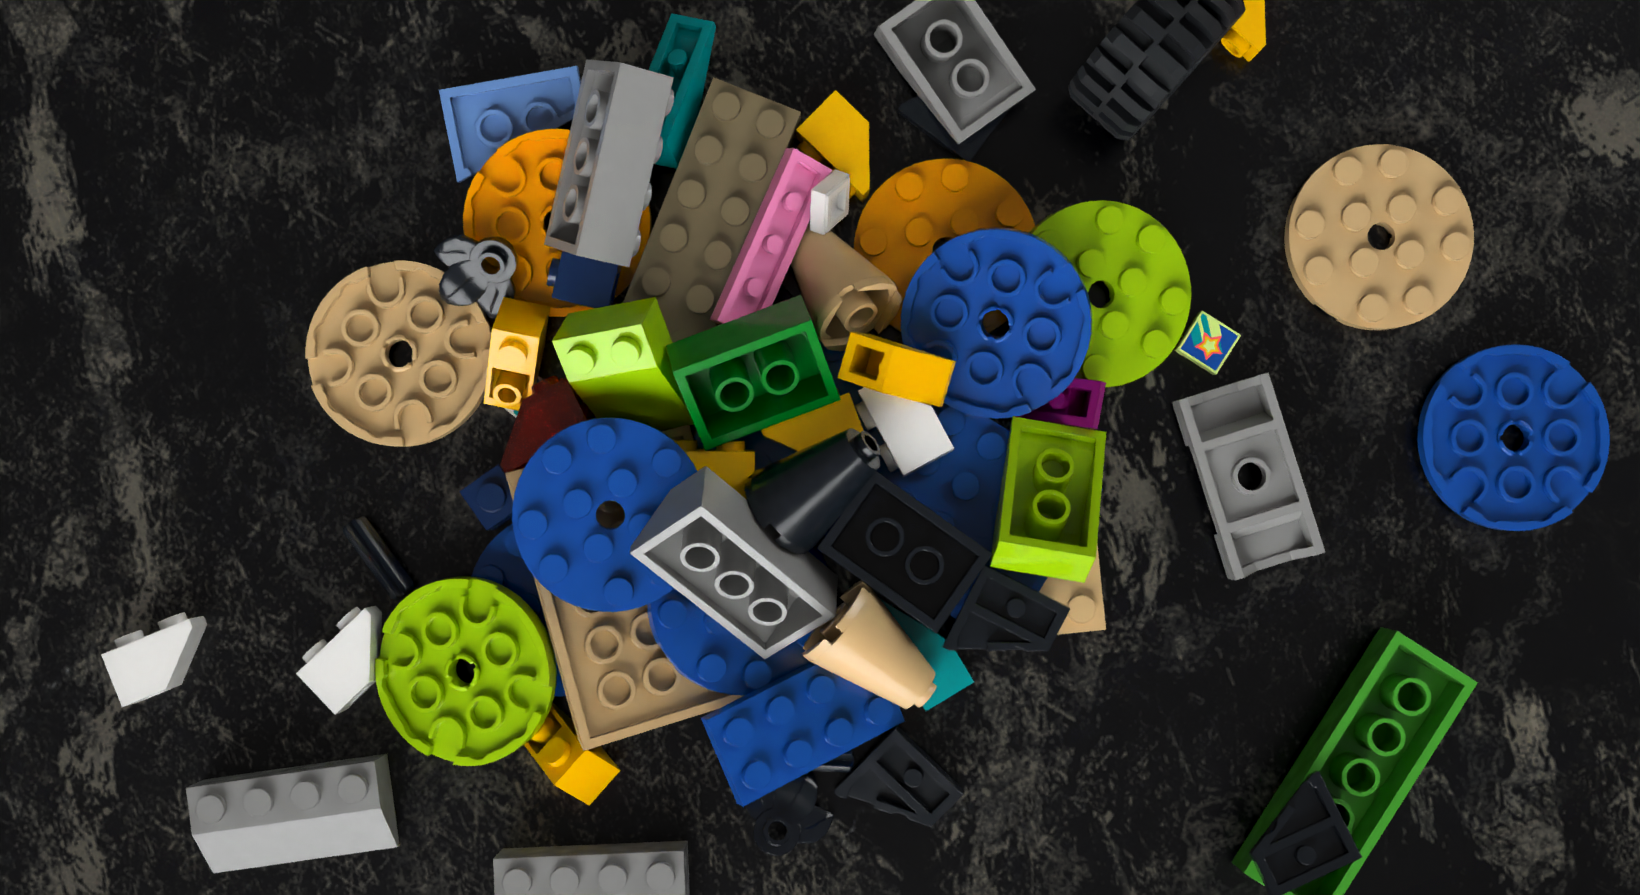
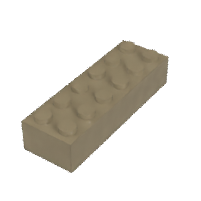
(712, 204)

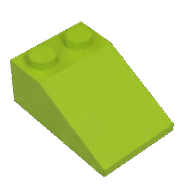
(622, 364)
(1049, 500)

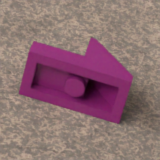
(1076, 406)

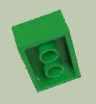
(752, 372)

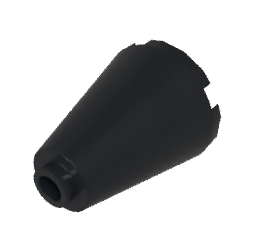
(812, 487)

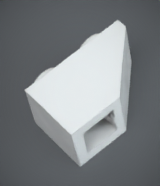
(908, 429)
(154, 662)
(346, 665)

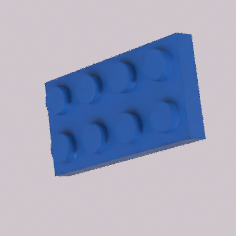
(793, 728)

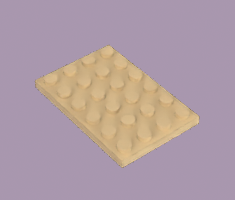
(611, 663)

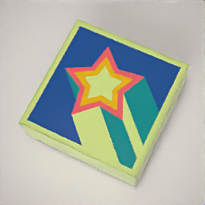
(1207, 342)

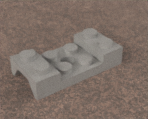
(1241, 427)

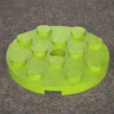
(1144, 280)
(511, 677)

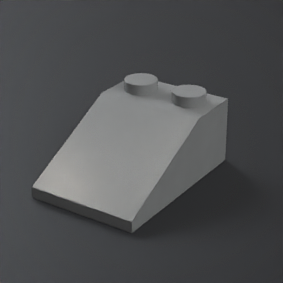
(954, 63)

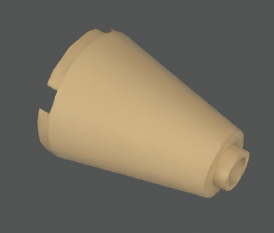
(842, 289)
(871, 650)

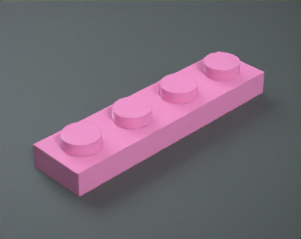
(771, 238)

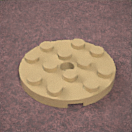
(1408, 198)
(352, 365)

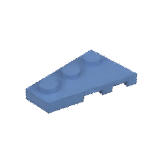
(496, 111)

